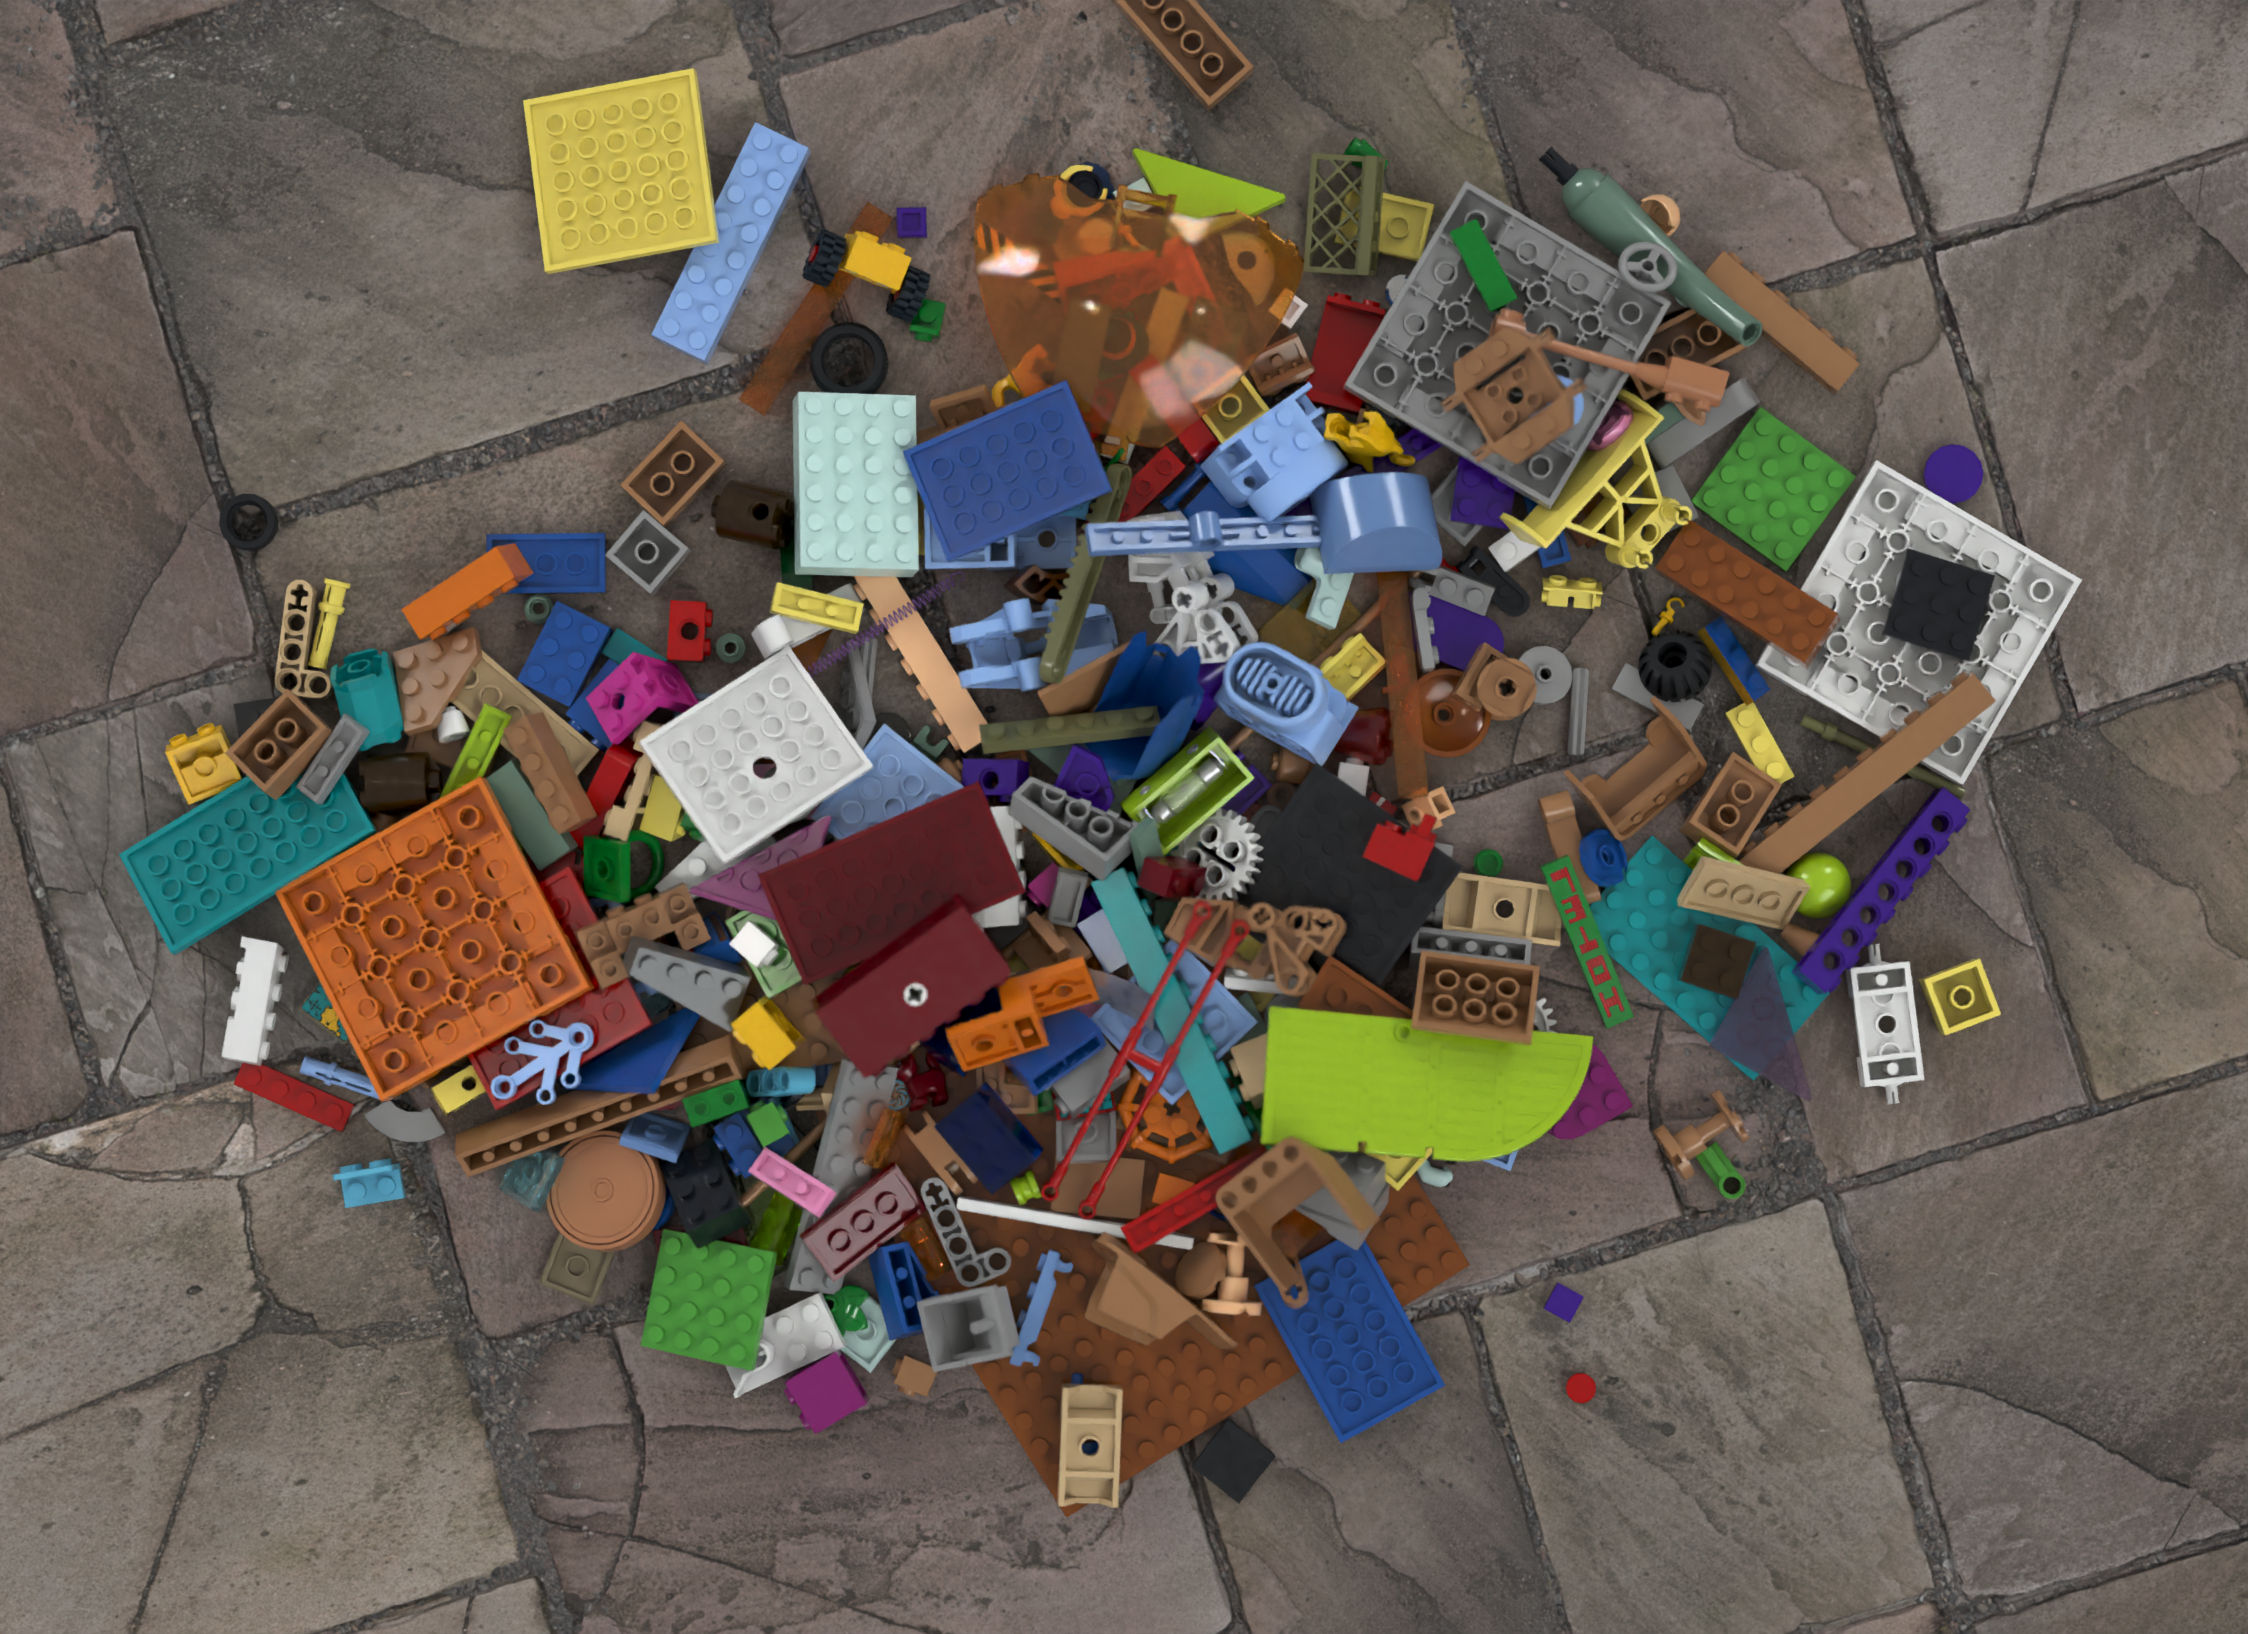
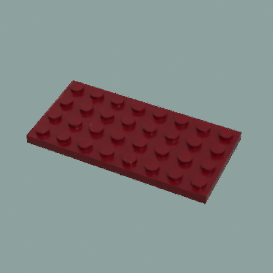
(883, 880)

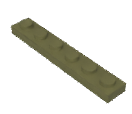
(1069, 729)

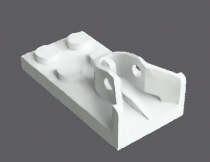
(789, 1342)

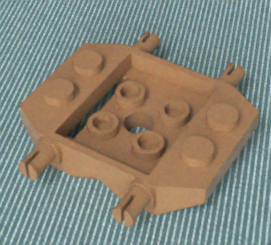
(1492, 403)

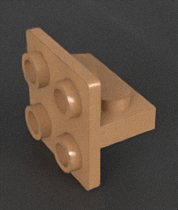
(1049, 944)

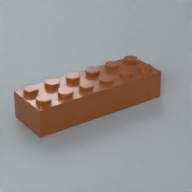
(1747, 593)

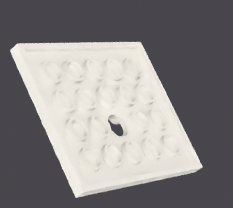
(765, 714)

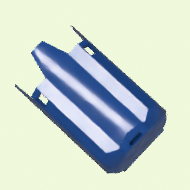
(1145, 681)

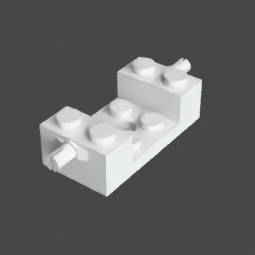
(1880, 991)

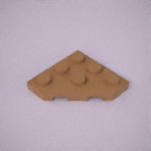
(433, 676)

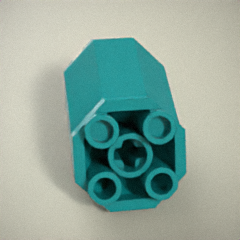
(369, 694)

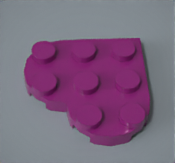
(1596, 1102)

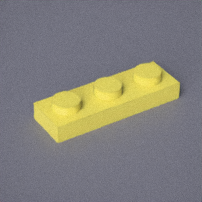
(816, 608)
(1758, 742)

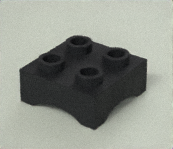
(1233, 1460)

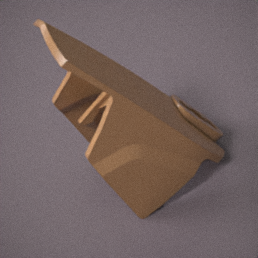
(1141, 1303)

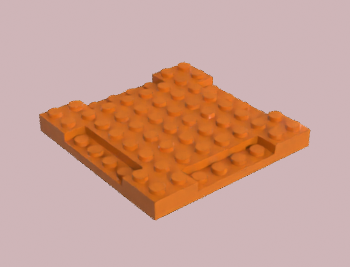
(433, 939)

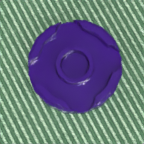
(1953, 473)

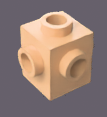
(1419, 806)

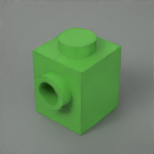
(767, 1122)

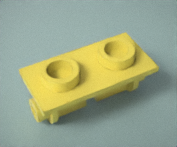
(1582, 590)

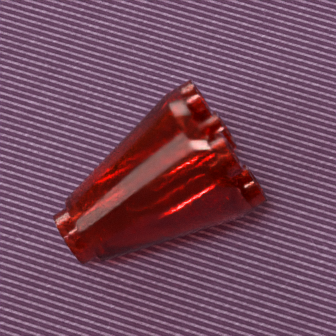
(1368, 736)

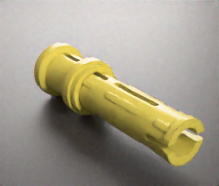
(330, 609)

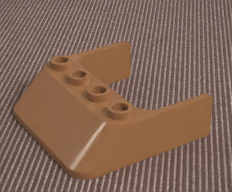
(1277, 1186)

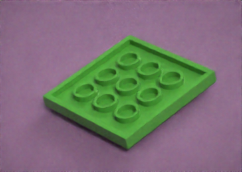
(1772, 489)
(709, 1300)

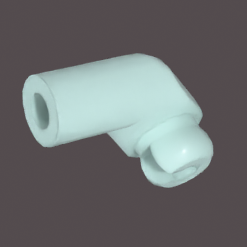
(1433, 1175)

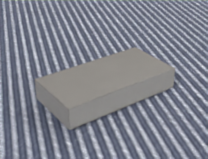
(1067, 897)

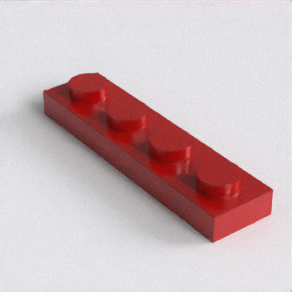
(295, 1095)

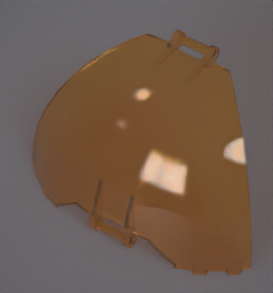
(1128, 303)

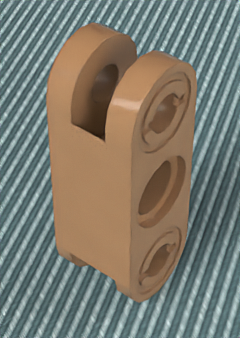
(939, 1153)

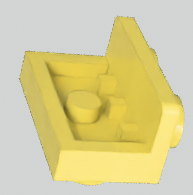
(1352, 666)

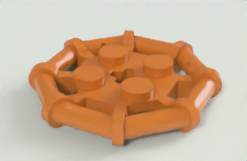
(1162, 1124)

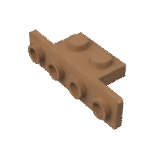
(958, 410)

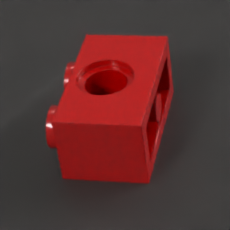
(687, 613)

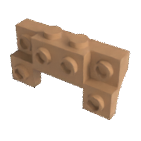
(647, 919)

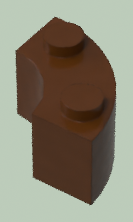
(1037, 584)

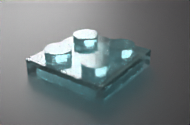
(532, 1178)

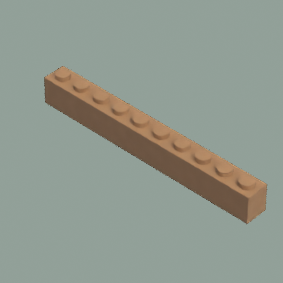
(1869, 776)
(589, 1111)

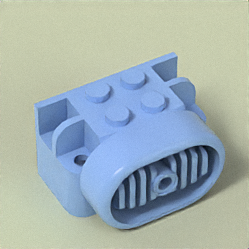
(1276, 458)
(1284, 700)

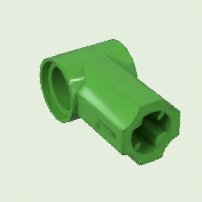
(1719, 1169)

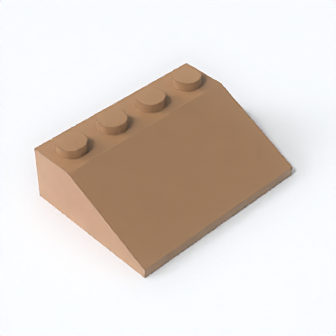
(1082, 688)
(1475, 997)

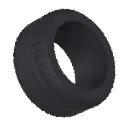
(848, 330)

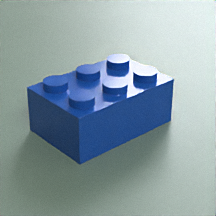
(565, 654)

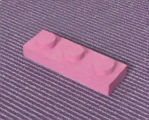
(792, 1182)

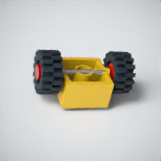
(876, 263)

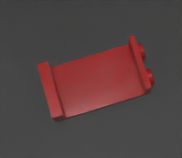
(1340, 343)

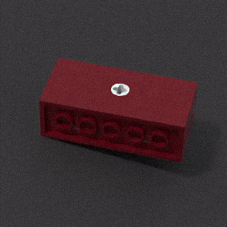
(877, 1011)

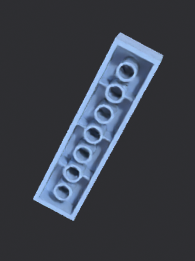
(745, 220)

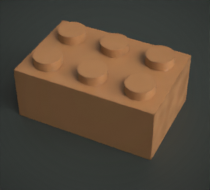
(673, 474)
(280, 744)

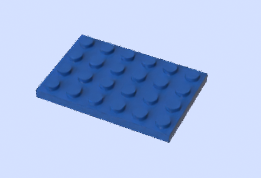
(1007, 471)
(1352, 1339)

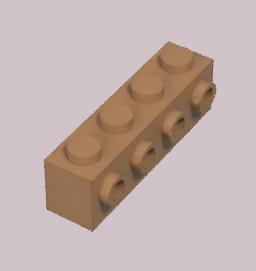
(549, 773)

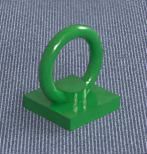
(609, 866)

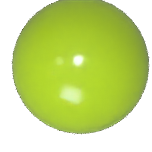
(1828, 884)

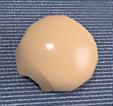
(1662, 211)

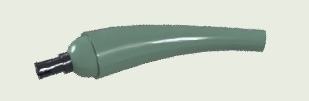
(1619, 221)

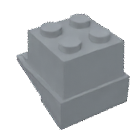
(1368, 1177)
(968, 1327)

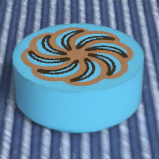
(899, 1097)

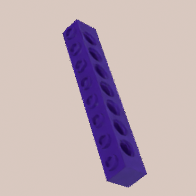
(1811, 966)

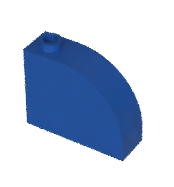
(1071, 1042)

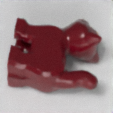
(918, 1086)

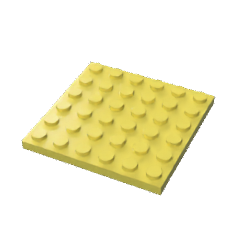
(620, 171)

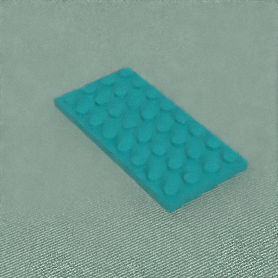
(238, 854)
(1652, 933)

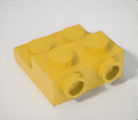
(202, 762)

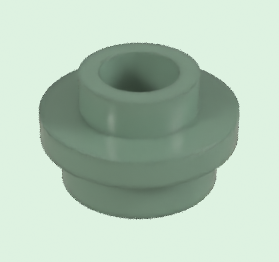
(530, 604)
(740, 648)

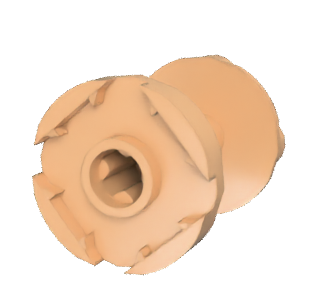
(1234, 1287)

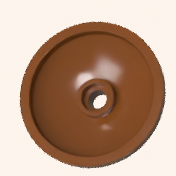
(1463, 727)

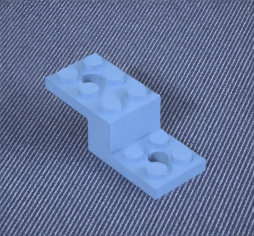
(1013, 551)

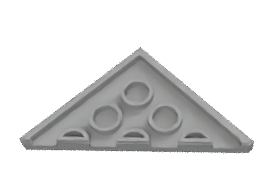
(856, 702)

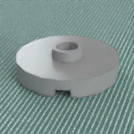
(1558, 672)

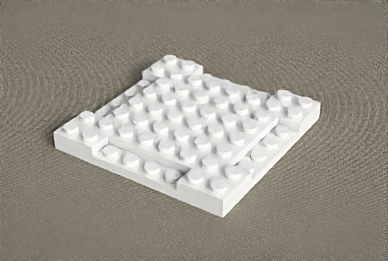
(1885, 679)

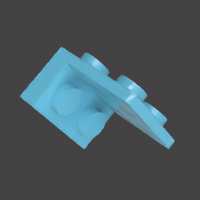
(371, 1185)

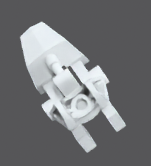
(1196, 620)

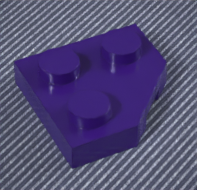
(1086, 778)

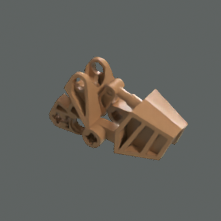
(1284, 950)

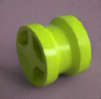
(1025, 1187)

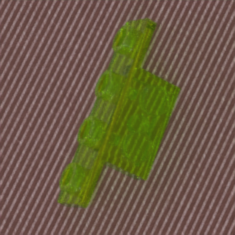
(778, 1226)

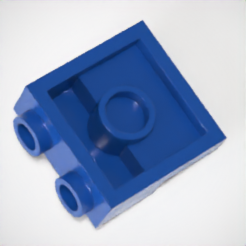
(742, 1144)

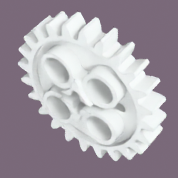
(1231, 832)

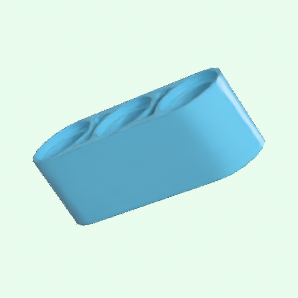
(780, 1082)

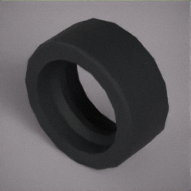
(226, 522)

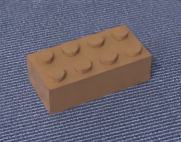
(1688, 338)

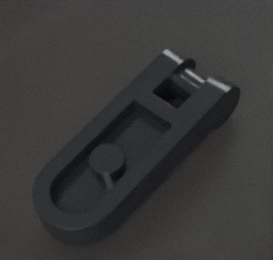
(1508, 593)

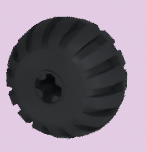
(1670, 650)

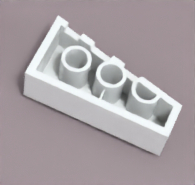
(254, 1001)

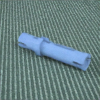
(338, 1076)

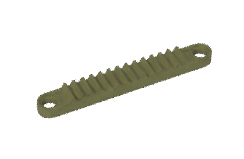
(1081, 581)

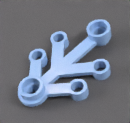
(547, 1058)

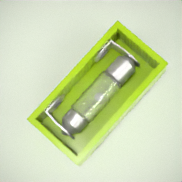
(1188, 788)

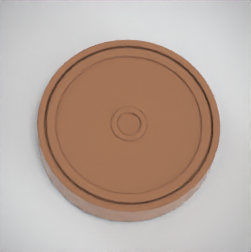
(606, 1193)

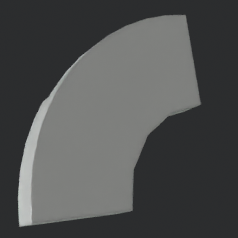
(404, 1124)

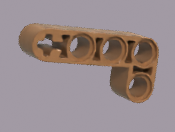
(1565, 836)

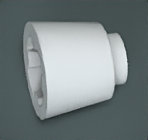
(452, 726)

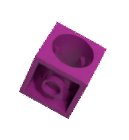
(825, 1391)

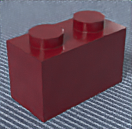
(1172, 876)

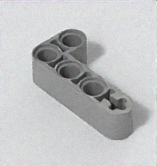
(1687, 435)
(958, 1229)

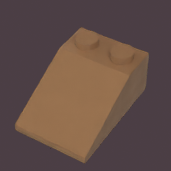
(1731, 806)

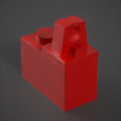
(1400, 851)

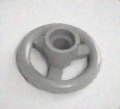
(1645, 276)

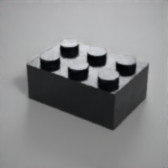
(705, 1193)

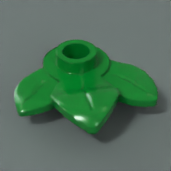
(847, 1310)

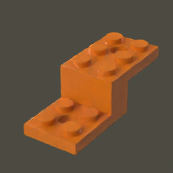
(1021, 1022)

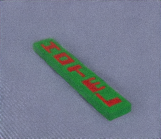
(1586, 941)

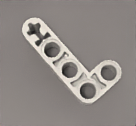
(781, 632)

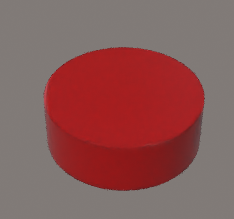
(1580, 1387)

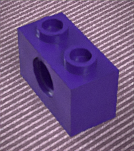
(1010, 775)

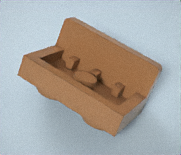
(1280, 365)

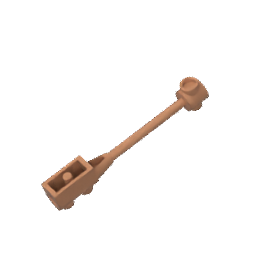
(1677, 378)

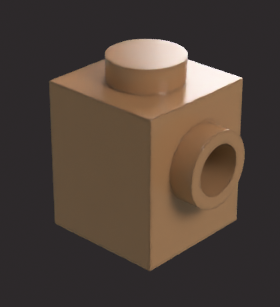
(913, 1375)

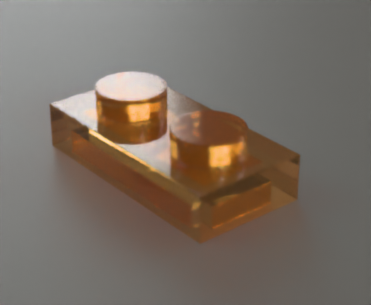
(926, 1249)

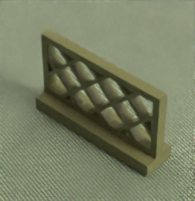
(1367, 222)

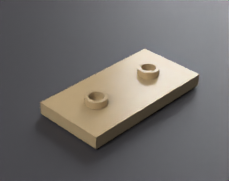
(1742, 893)

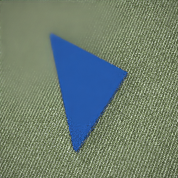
(641, 1061)

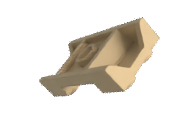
(623, 819)
(1473, 903)
(1086, 1414)

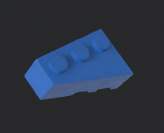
(899, 1287)

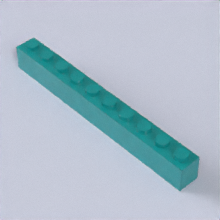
(1196, 1059)

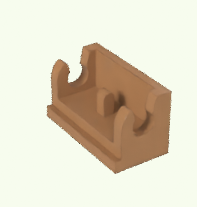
(1465, 689)

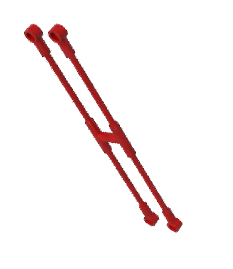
(1128, 1052)

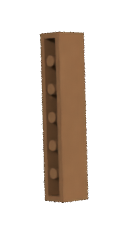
(1783, 325)

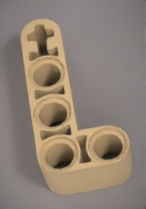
(303, 639)

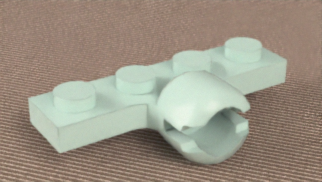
(1329, 589)

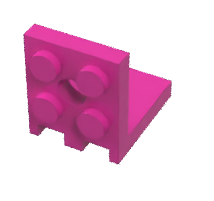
(646, 685)

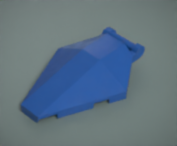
(1260, 572)

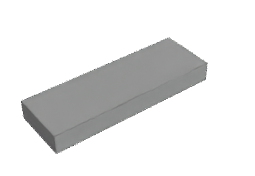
(1630, 686)
(332, 759)

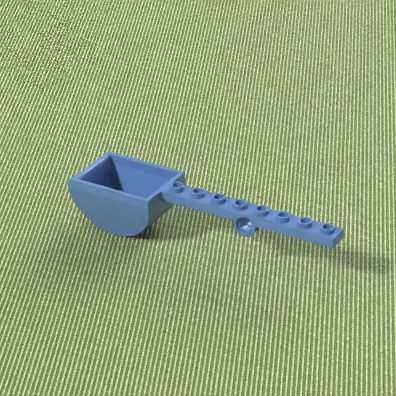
(1356, 522)

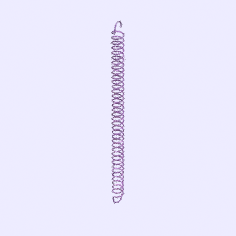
(877, 633)

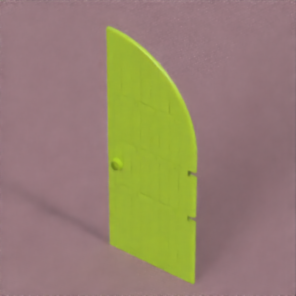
(1409, 1089)

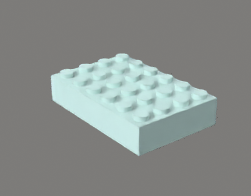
(854, 485)

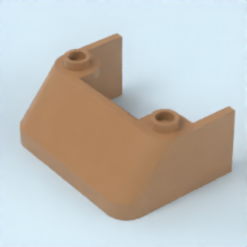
(1647, 780)

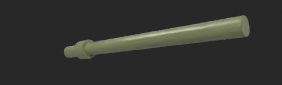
(1830, 732)

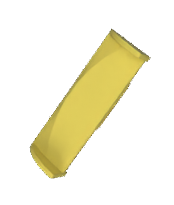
(1590, 475)

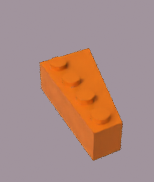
(467, 590)

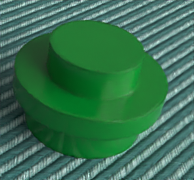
(1488, 863)

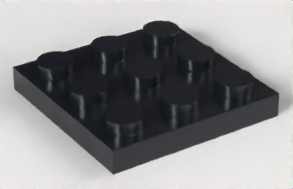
(1938, 605)

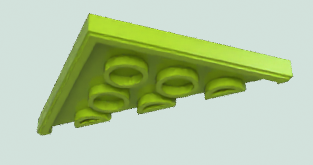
(1202, 191)

